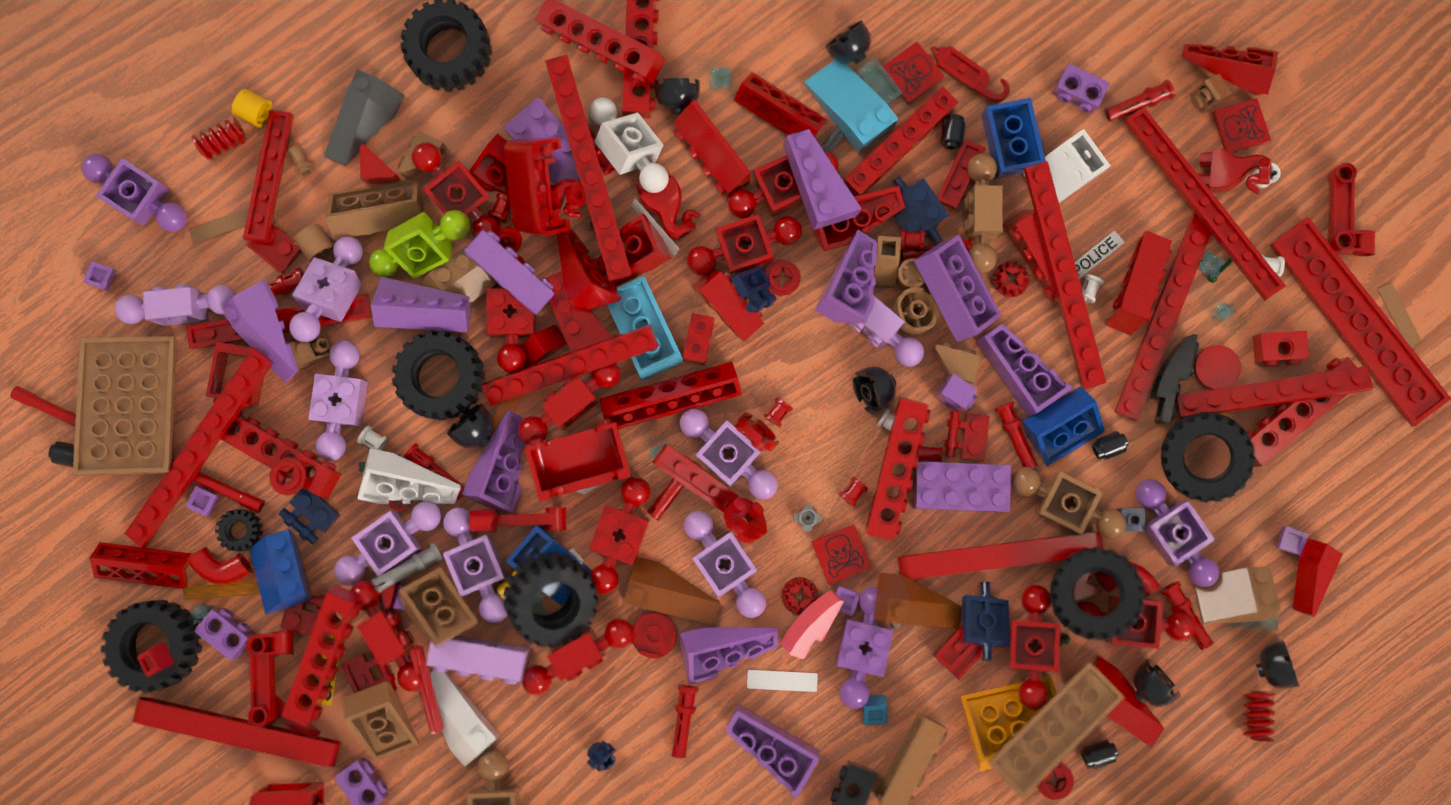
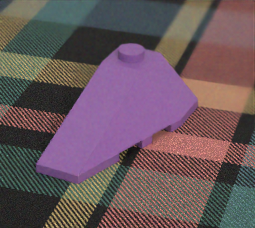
(850, 289)
(256, 321)
(496, 472)
(714, 649)

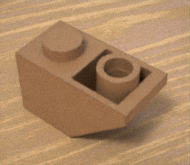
(1210, 93)
(406, 165)
(887, 260)
(311, 352)
(957, 362)

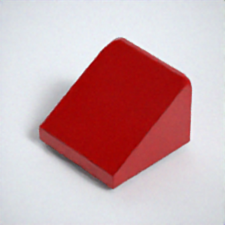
(388, 595)
(155, 659)

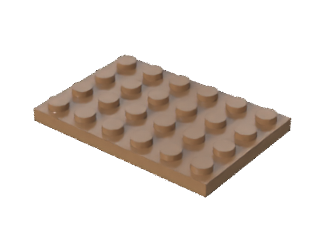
(125, 406)

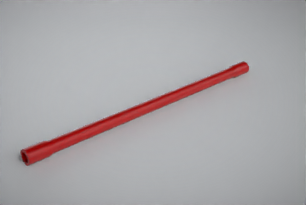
(243, 498)

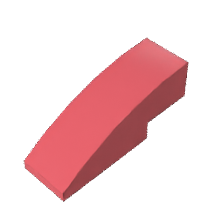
(812, 625)

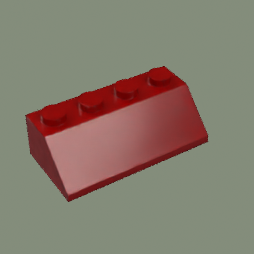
(711, 150)

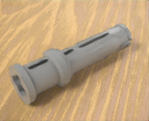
(417, 563)

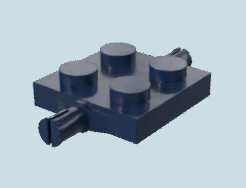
(921, 209)
(985, 621)

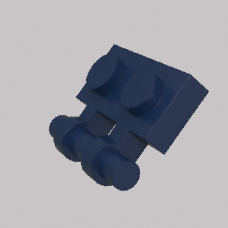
(755, 286)
(314, 509)

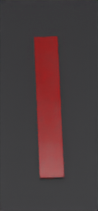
(268, 176)

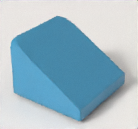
(875, 710)

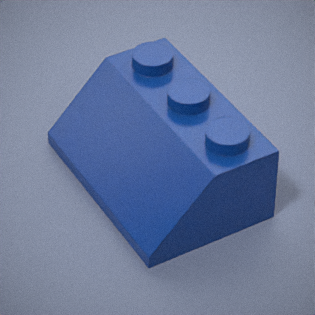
(1012, 136)
(1064, 425)
(280, 571)

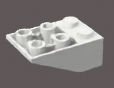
(1075, 164)

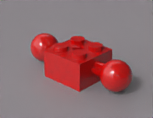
(428, 158)
(767, 178)
(786, 231)
(500, 325)
(569, 403)
(634, 492)
(1149, 625)
(387, 636)
(579, 653)
(1032, 692)

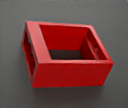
(218, 367)
(289, 794)

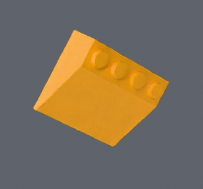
(995, 718)

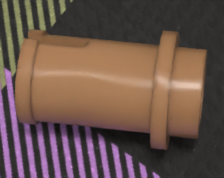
(302, 165)

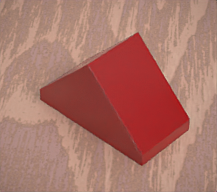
(373, 169)
(543, 344)

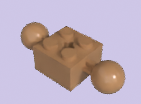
(984, 211)
(1085, 498)
(492, 768)

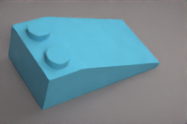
(851, 104)
(640, 309)

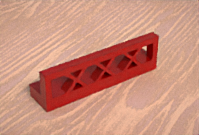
(777, 111)
(138, 561)

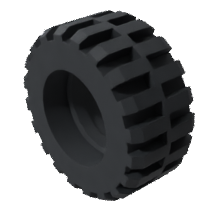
(437, 18)
(409, 367)
(1210, 489)
(1118, 568)
(565, 622)
(121, 644)

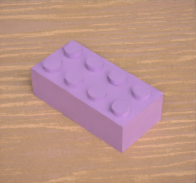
(480, 657)

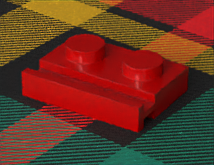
(279, 250)
(956, 655)

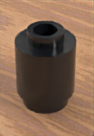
(953, 132)
(1110, 445)
(62, 453)
(1099, 754)

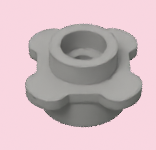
(801, 518)

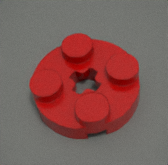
(758, 432)
(749, 530)

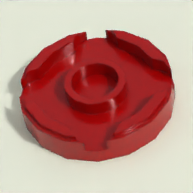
(1217, 367)
(654, 634)

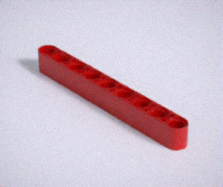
(996, 555)
(236, 731)

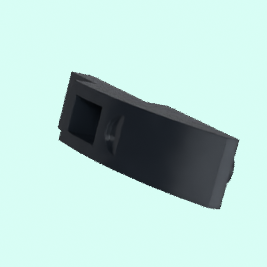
(1175, 369)

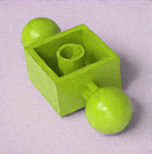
(419, 244)

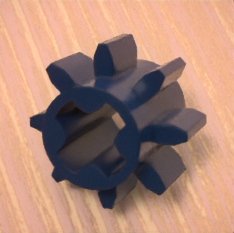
(601, 756)

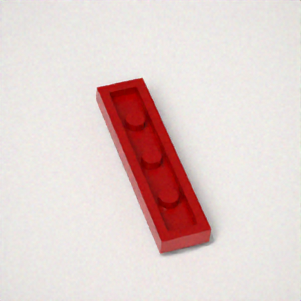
(694, 477)

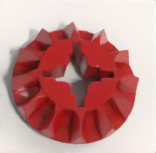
(512, 235)
(790, 271)
(1011, 289)
(278, 479)
(793, 586)
(1063, 786)

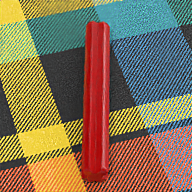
(426, 689)

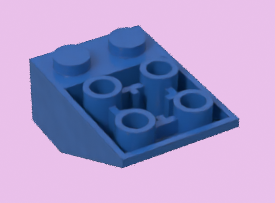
(538, 542)

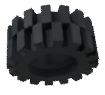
(226, 524)

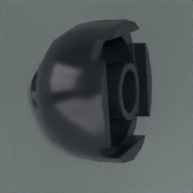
(851, 44)
(676, 93)
(875, 388)
(472, 428)
(1277, 666)
(1154, 685)

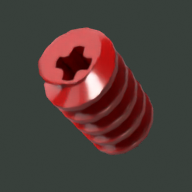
(220, 140)
(1259, 715)

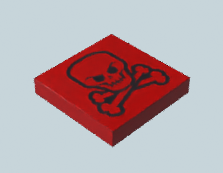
(913, 72)
(1241, 126)
(841, 554)

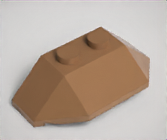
(461, 277)

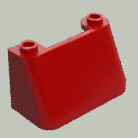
(530, 186)
(577, 461)

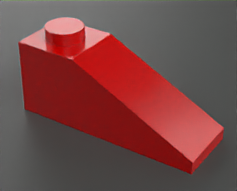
(1314, 575)

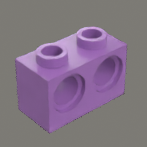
(1082, 83)
(956, 393)
(222, 639)
(356, 790)

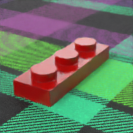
(958, 177)

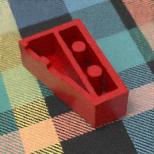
(728, 304)

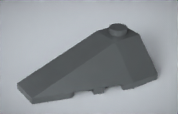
(363, 112)

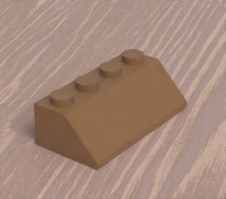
(373, 208)
(911, 761)

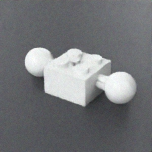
(629, 144)

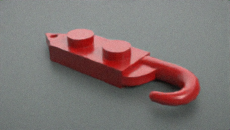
(967, 73)

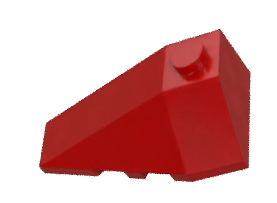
(1247, 69)
(490, 167)
(875, 209)
(642, 247)
(582, 276)
(1130, 711)

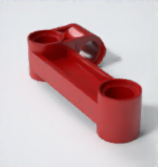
(1341, 215)
(487, 519)
(263, 674)

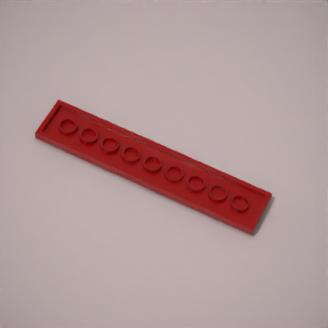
(1360, 322)

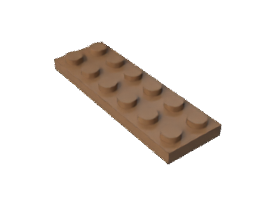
(1055, 730)

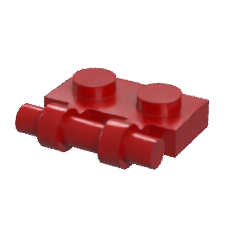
(974, 436)
(300, 619)
(361, 676)

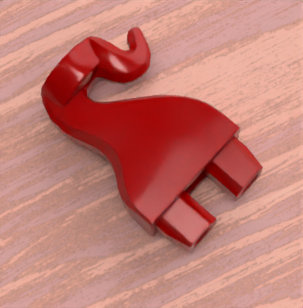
(1231, 170)
(573, 193)
(666, 207)

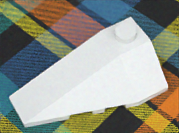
(396, 478)
(464, 725)

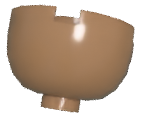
(916, 310)

